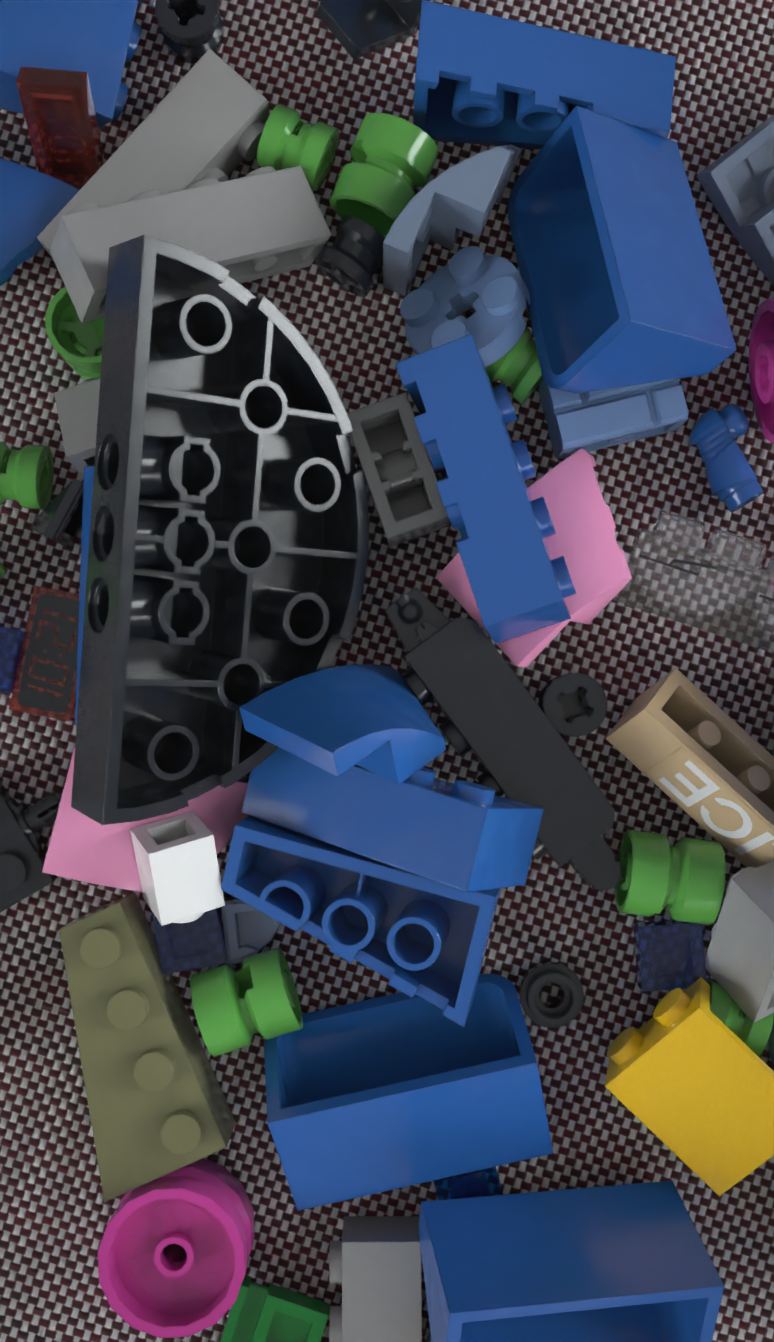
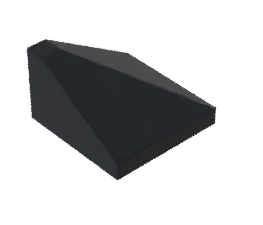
(63, 516)

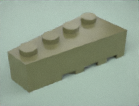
(139, 1053)

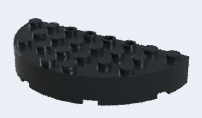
(215, 532)

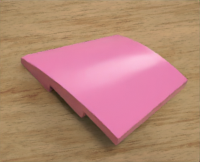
(584, 539)
(106, 854)

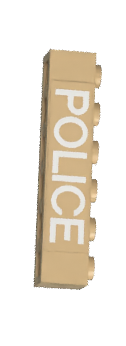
(703, 764)

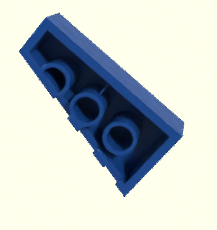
(519, 81)
(486, 490)
(423, 825)
(367, 911)

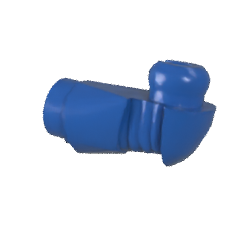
(725, 464)

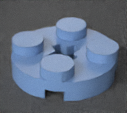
(468, 281)

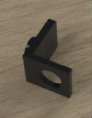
(369, 24)

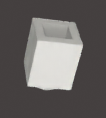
(178, 868)

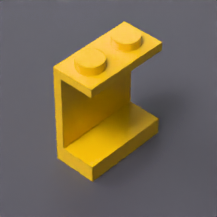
(696, 1088)

